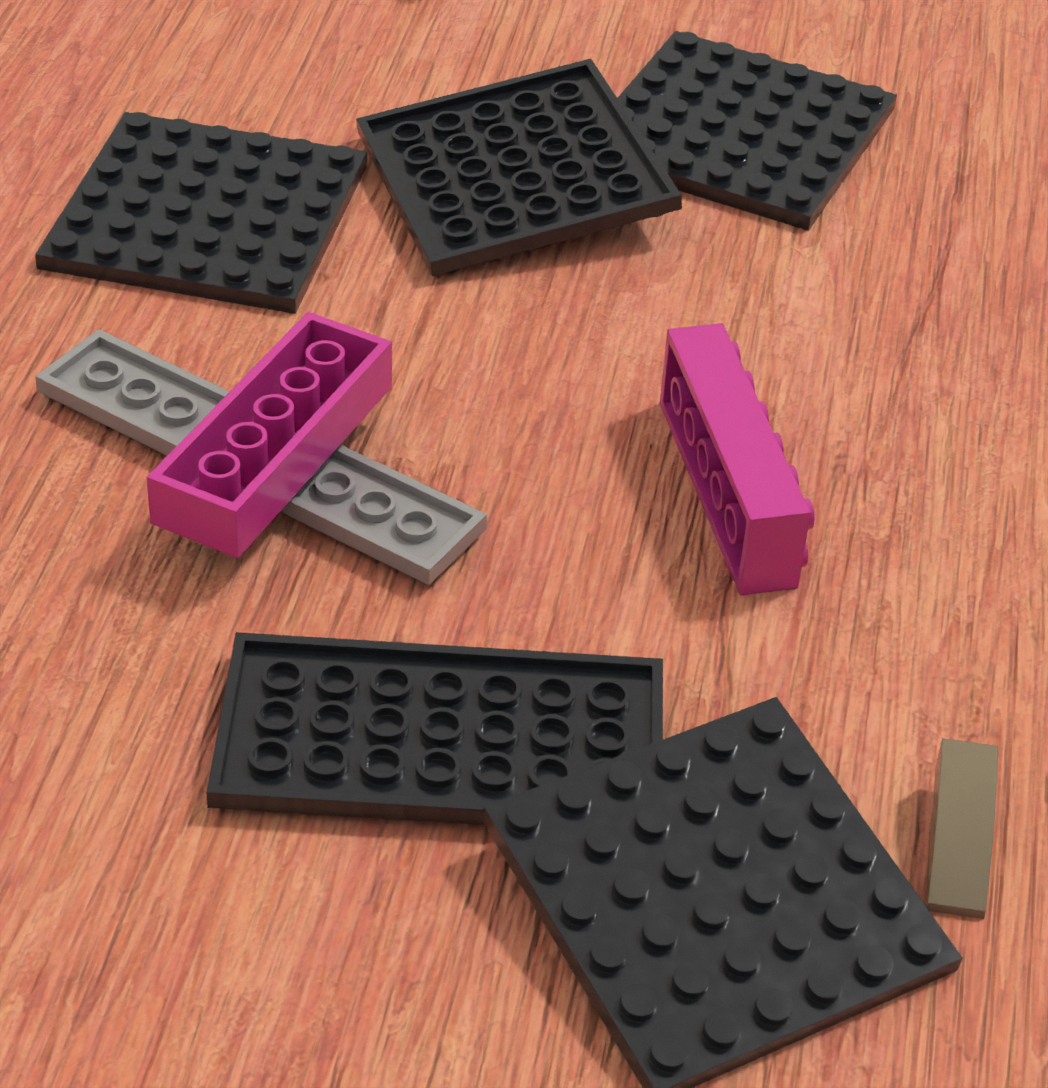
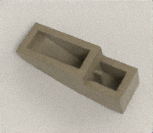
(962, 828)

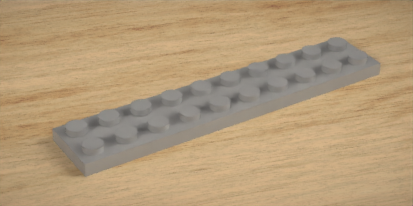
(345, 498)

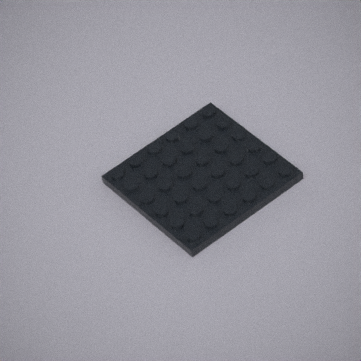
(753, 126)
(516, 166)
(205, 212)
(718, 896)

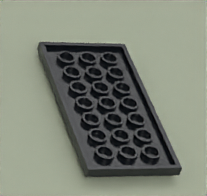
(418, 725)

